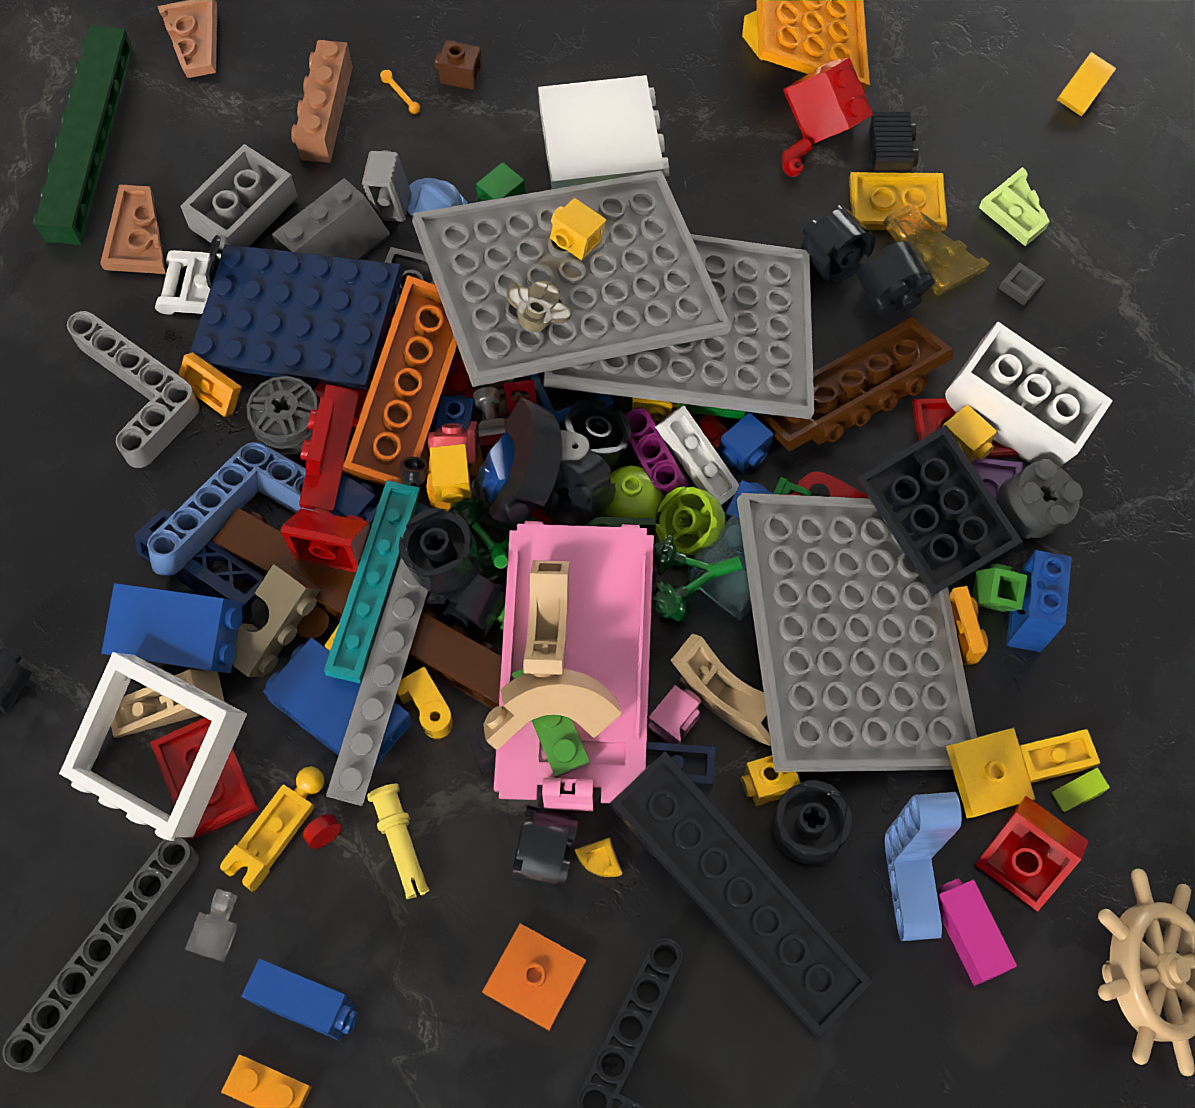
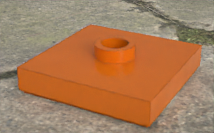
(534, 977)

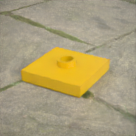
(990, 772)

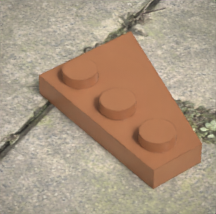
(193, 34)
(133, 233)

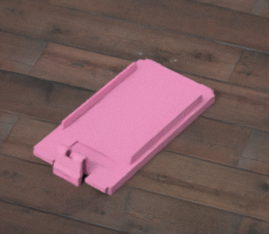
(604, 640)

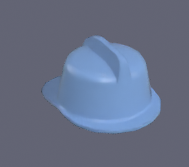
(432, 195)

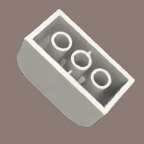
(1027, 398)

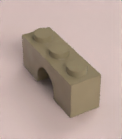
(288, 600)

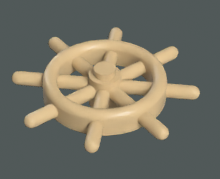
(1153, 968)

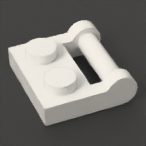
(194, 288)

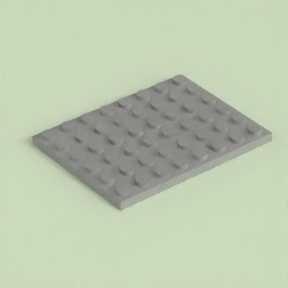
(627, 295)
(754, 368)
(849, 640)

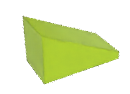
(1080, 790)

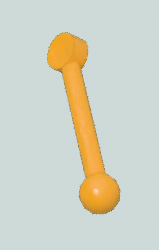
(386, 77)

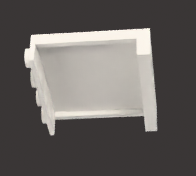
(601, 131)

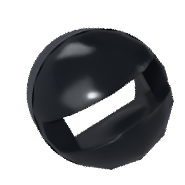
(413, 470)

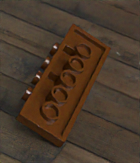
(863, 384)

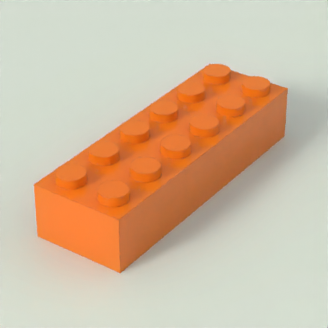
(403, 387)

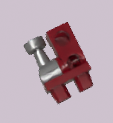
(487, 400)

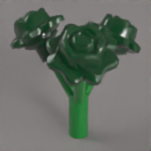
(494, 558)
(672, 600)

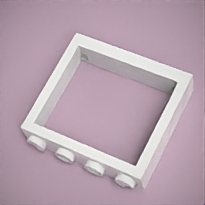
(205, 769)

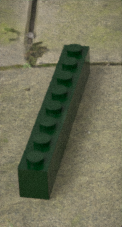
(83, 136)

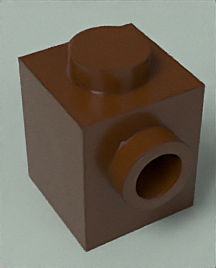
(459, 64)

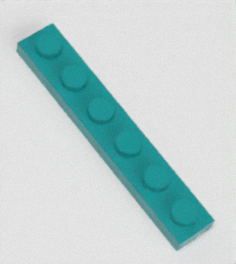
(372, 583)

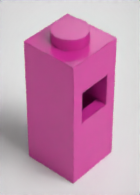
(974, 931)

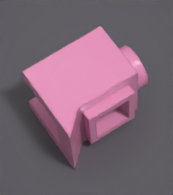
(675, 715)

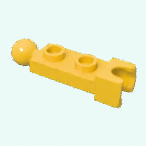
(273, 829)

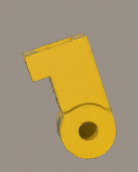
(433, 710)

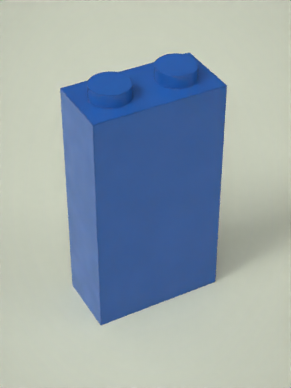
(173, 627)
(323, 702)

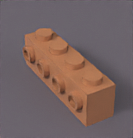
(323, 101)

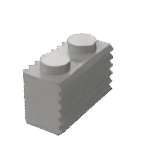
(386, 185)

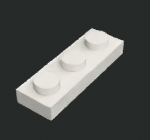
(697, 455)

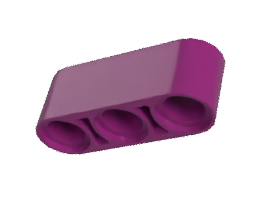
(648, 442)

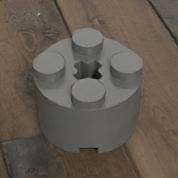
(1039, 499)

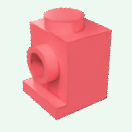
(455, 435)

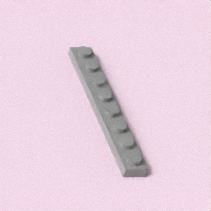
(378, 689)

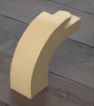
(547, 618)
(721, 690)
(566, 695)

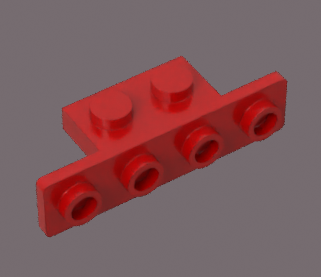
(327, 447)

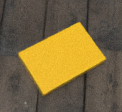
(883, 193)

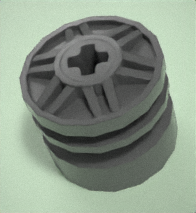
(281, 414)

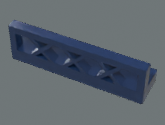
(202, 579)

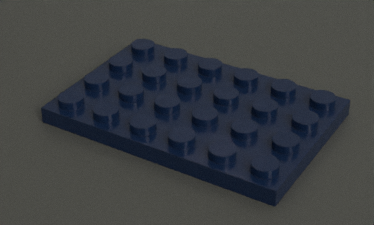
(297, 315)

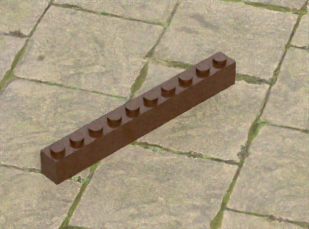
(437, 647)

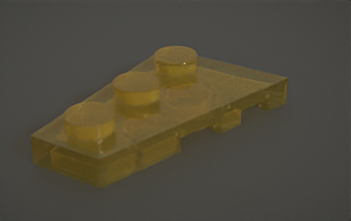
(944, 257)

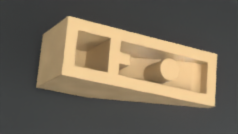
(150, 709)

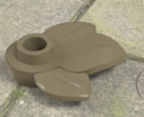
(538, 305)

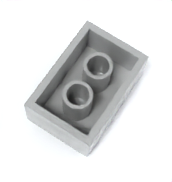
(240, 199)

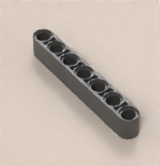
(85, 960)

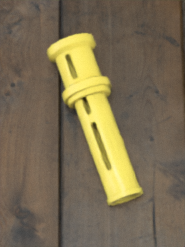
(393, 824)

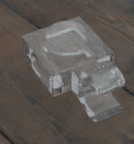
(214, 933)

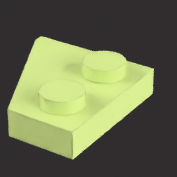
(1016, 208)

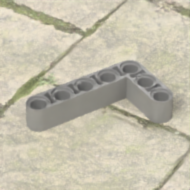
(141, 377)

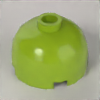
(634, 495)
(692, 518)

